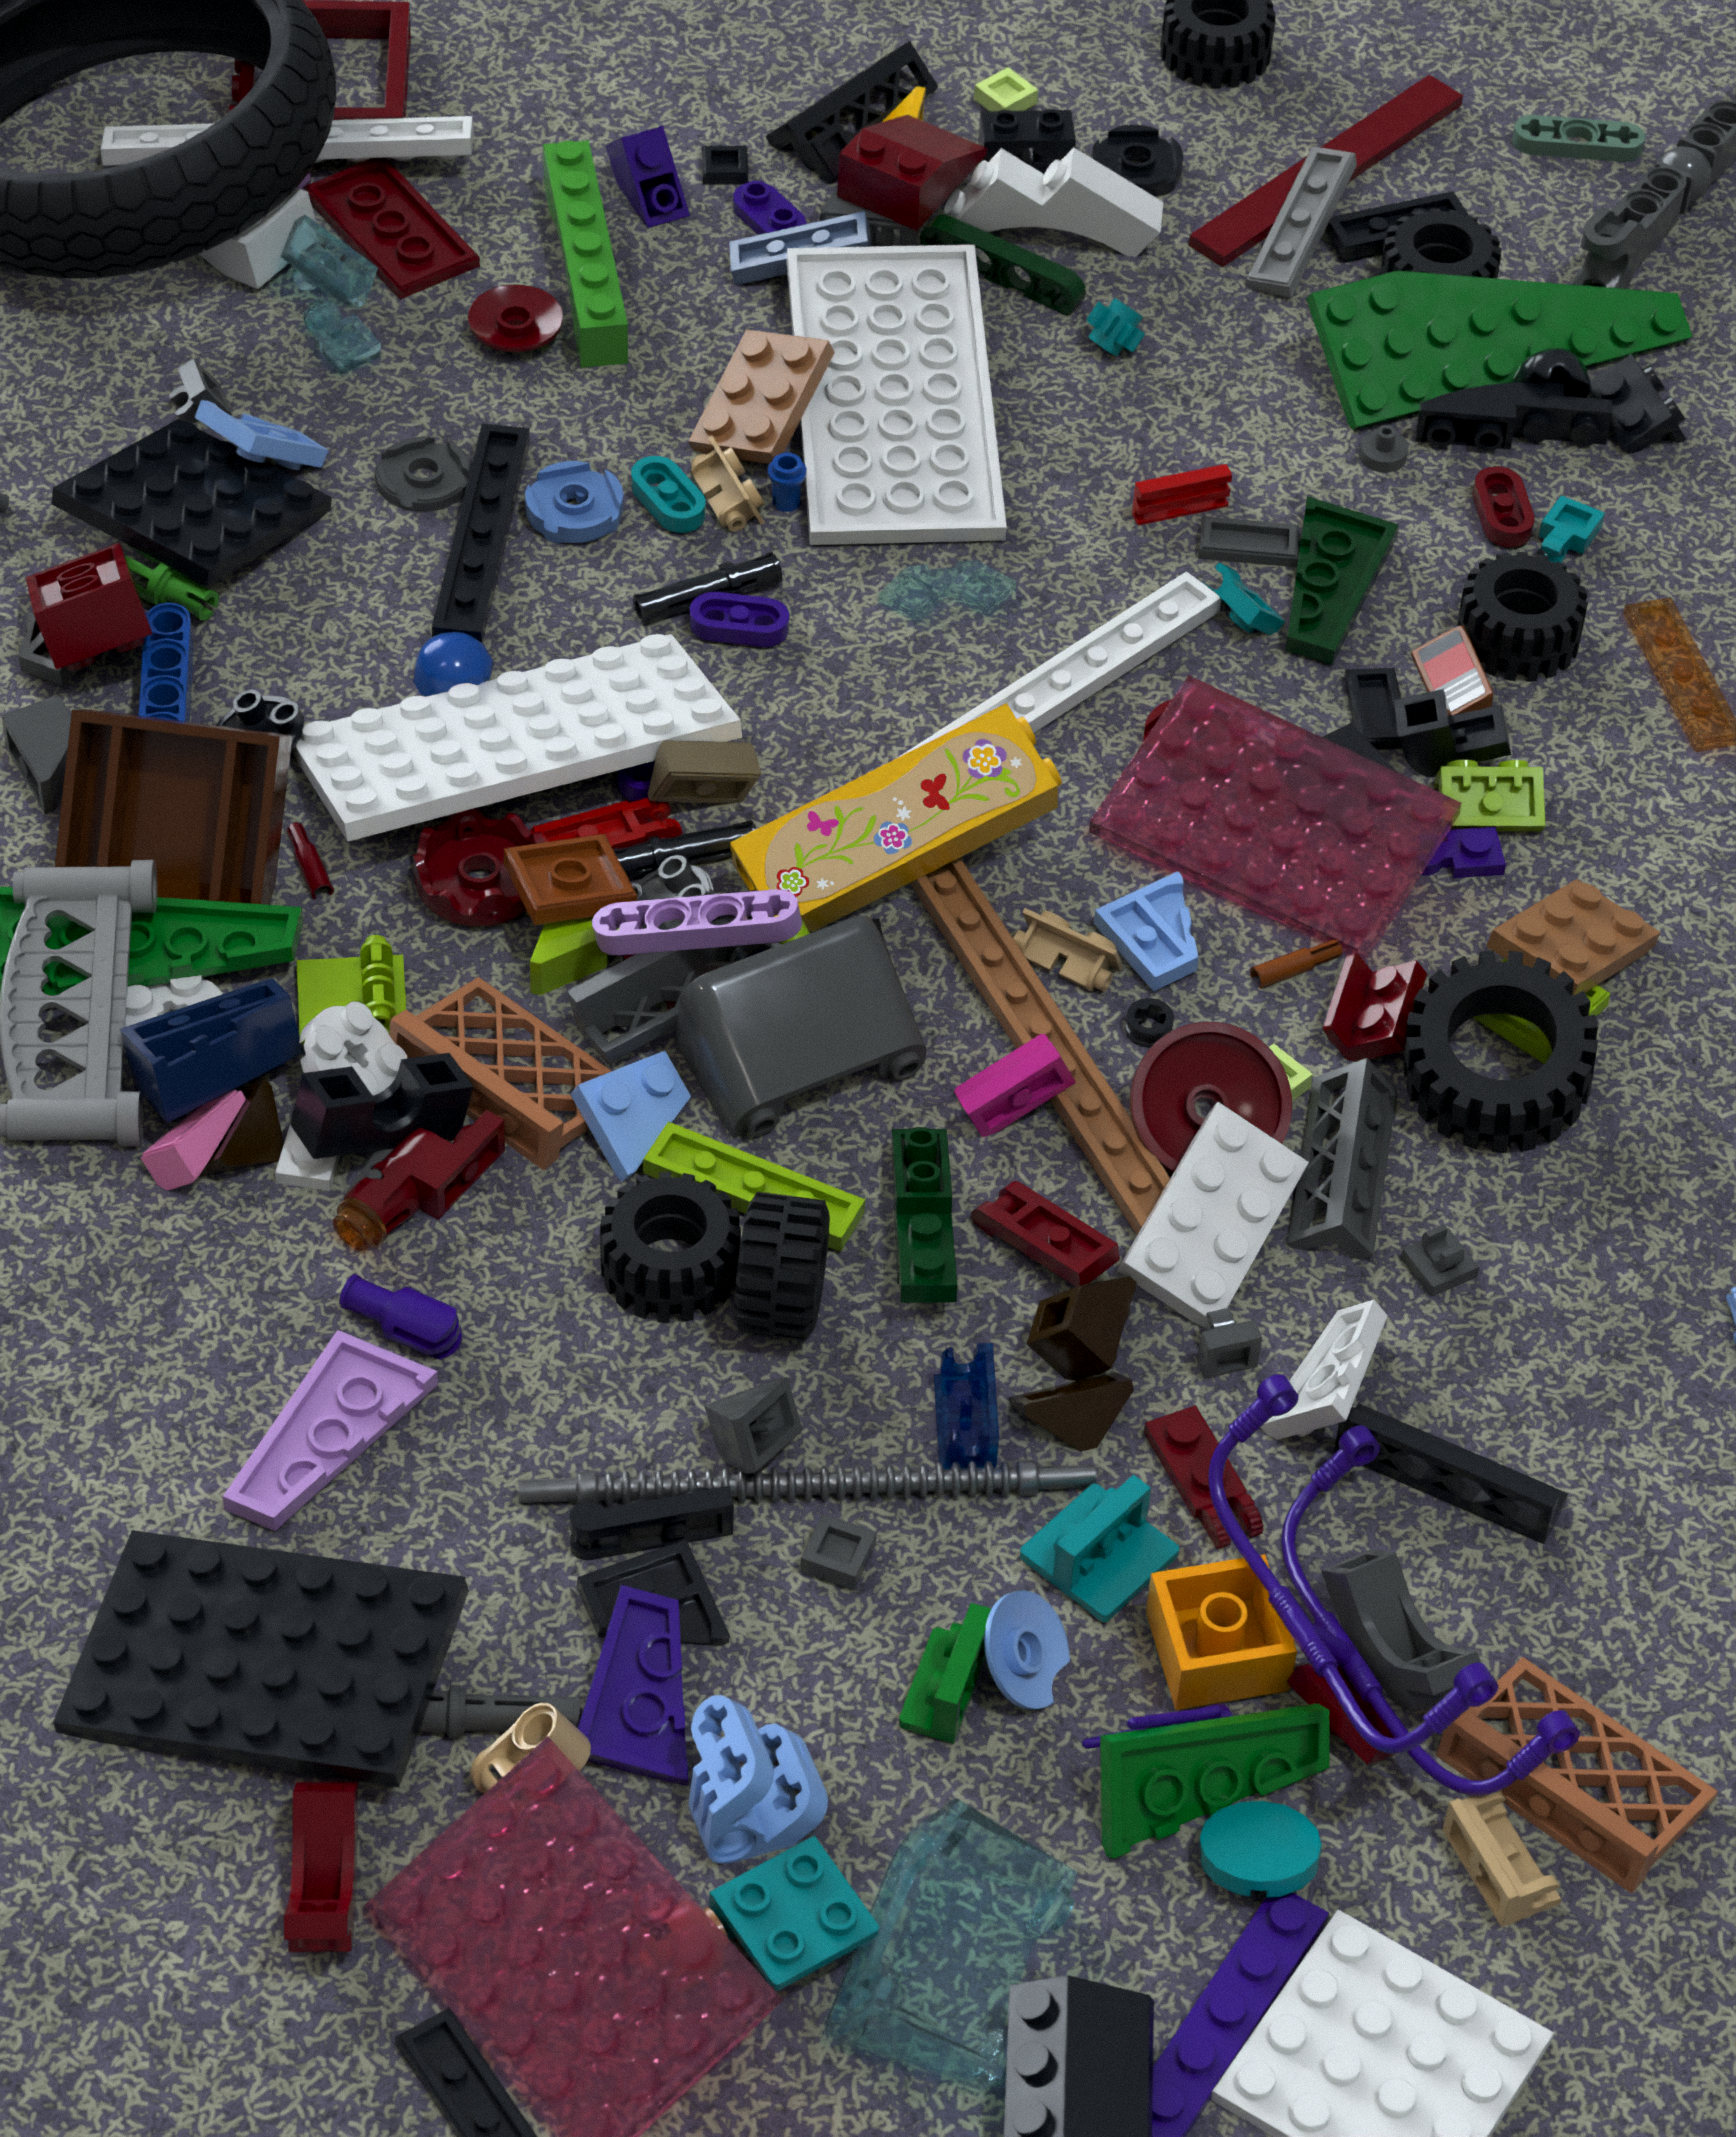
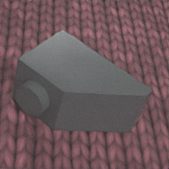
(39, 745)

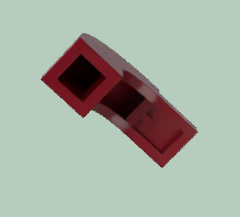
(323, 1867)

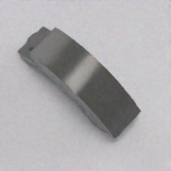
(1390, 1632)

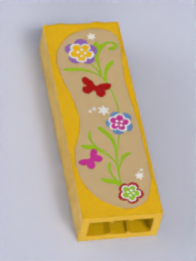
(902, 819)

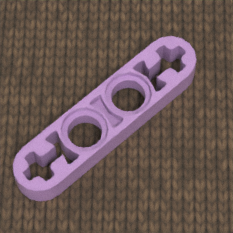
(697, 915)

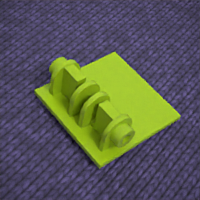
(370, 979)

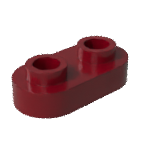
(1507, 516)

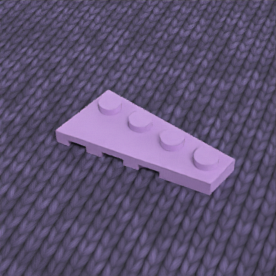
(327, 1423)

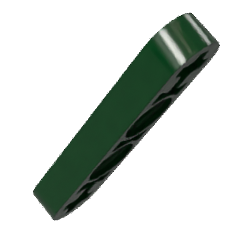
(1049, 282)

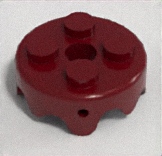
(463, 845)

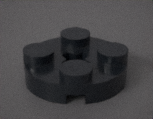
(1159, 160)

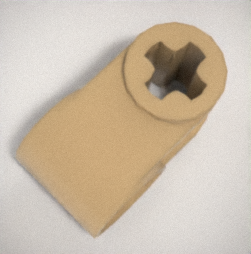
(522, 1737)

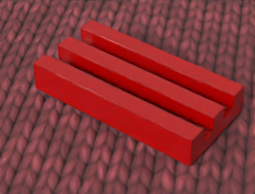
(1181, 494)

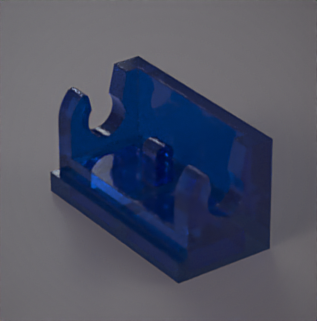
(967, 1409)

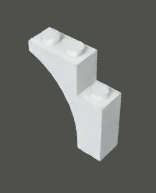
(1069, 197)

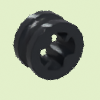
(1139, 1013)

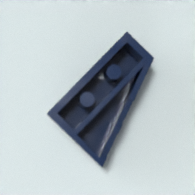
(211, 1047)

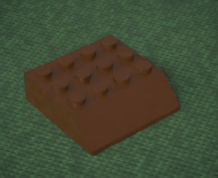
(176, 794)

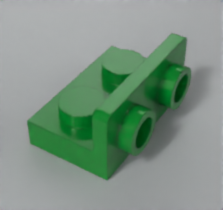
(946, 1677)

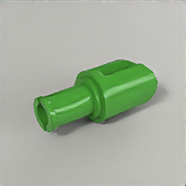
(173, 587)

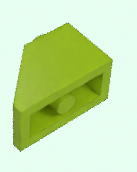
(565, 954)

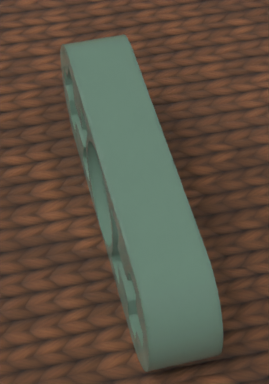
(1589, 129)

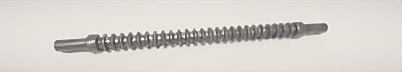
(1024, 1478)

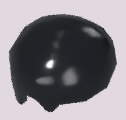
(1556, 366)

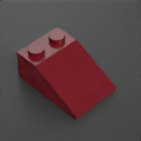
(904, 168)
(88, 607)

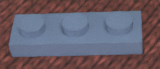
(766, 254)

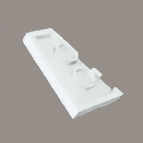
(1331, 1372)

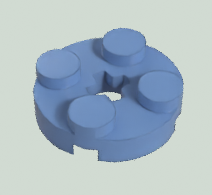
(597, 507)

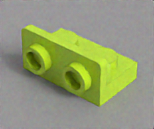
(1495, 796)

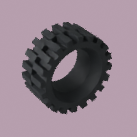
(1493, 1107)

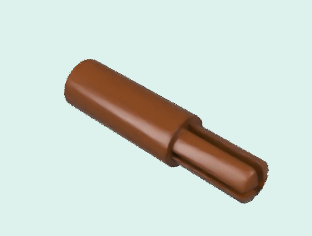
(1295, 963)

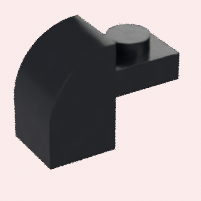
(1435, 737)

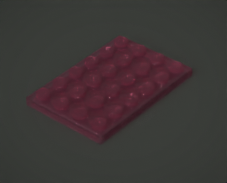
(1275, 818)
(572, 1952)

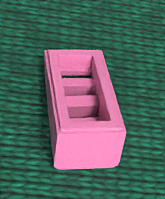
(189, 1145)

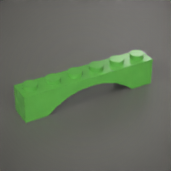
(587, 254)

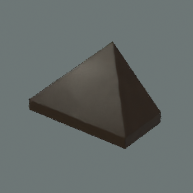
(253, 1135)
(1077, 1410)

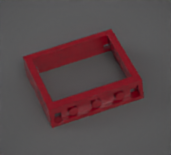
(357, 21)

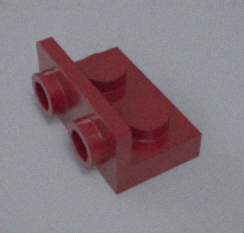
(1372, 1008)

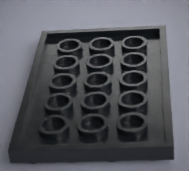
(263, 1658)

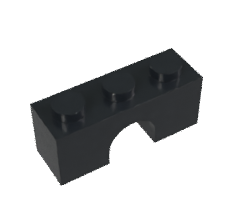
(342, 1117)

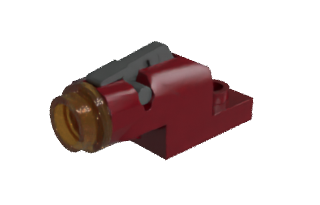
(416, 1175)

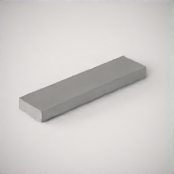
(1301, 221)

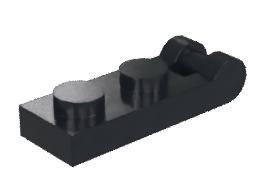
(650, 1523)

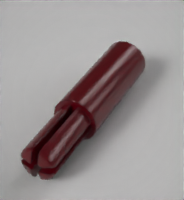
(308, 860)

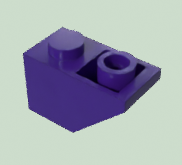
(648, 176)

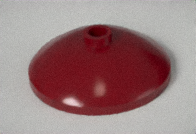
(1208, 1065)

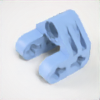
(756, 1812)

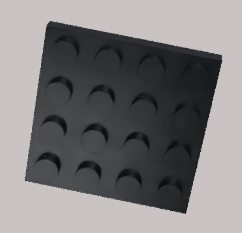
(191, 501)

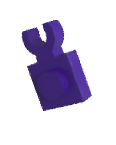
(1469, 854)

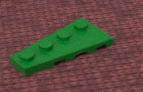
(1195, 1768)

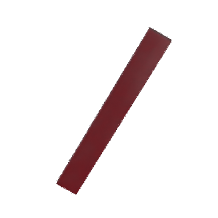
(1370, 140)

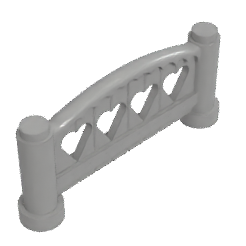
(92, 1101)

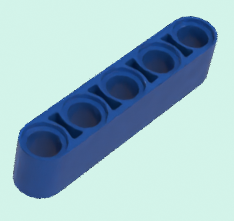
(167, 664)

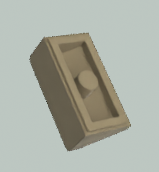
(703, 772)

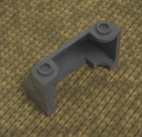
(796, 1023)

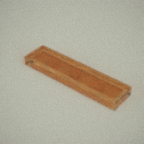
(1682, 674)

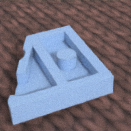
(263, 439)
(1152, 931)
(631, 1109)

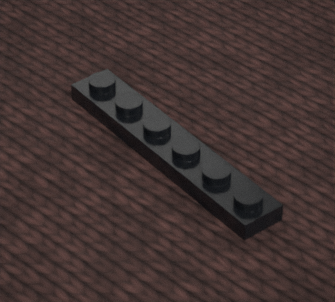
(482, 531)

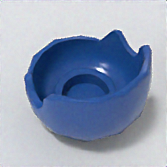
(451, 661)

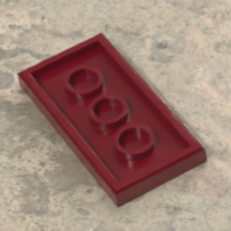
(392, 226)

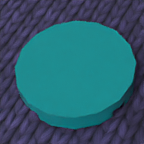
(1260, 1848)

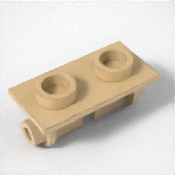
(720, 472)
(1086, 956)

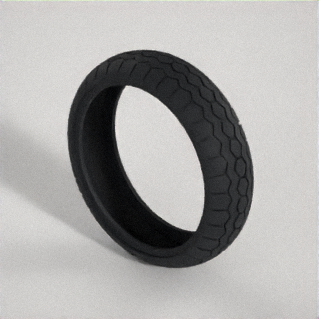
(183, 196)

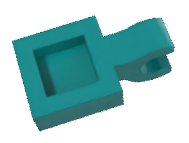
(1569, 527)
(1247, 607)

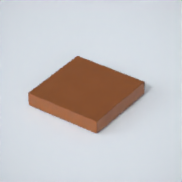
(567, 878)

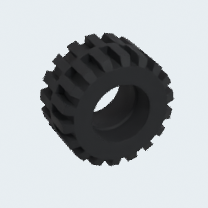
(1217, 40)
(1441, 245)
(1523, 615)
(781, 1265)
(670, 1280)

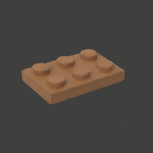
(762, 395)
(1577, 934)

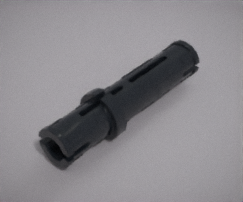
(727, 579)
(696, 847)

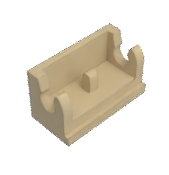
(1498, 1858)

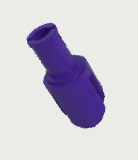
(406, 1316)

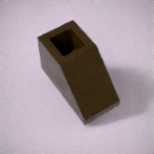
(1082, 1327)

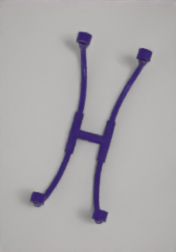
(1327, 1643)

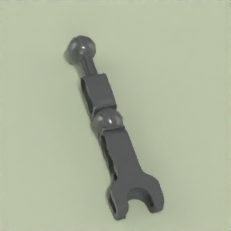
(1643, 217)

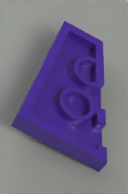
(637, 1690)

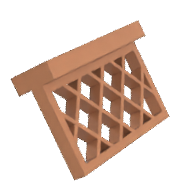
(526, 1120)
(1552, 1796)

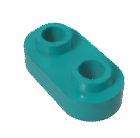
(676, 501)

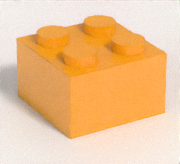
(1218, 1634)

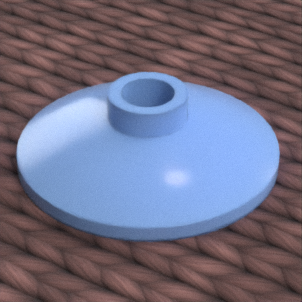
(1025, 1648)

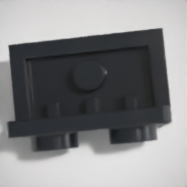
(1637, 409)

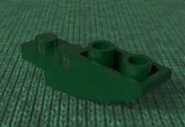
(923, 1216)

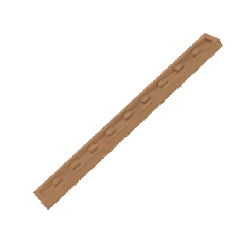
(1027, 1010)

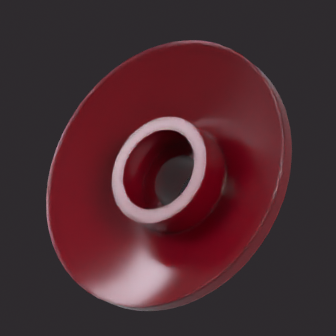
(515, 318)

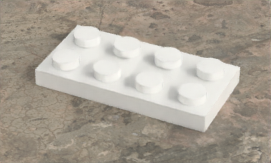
(1213, 1216)

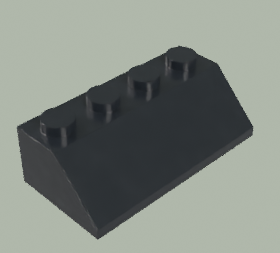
(1078, 2060)

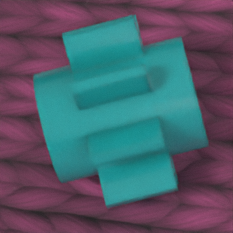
(1115, 327)

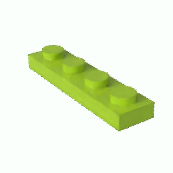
(745, 1174)

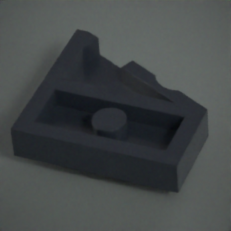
(665, 1572)

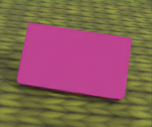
(1014, 1085)

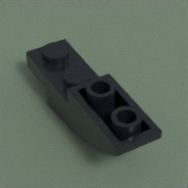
(1498, 412)

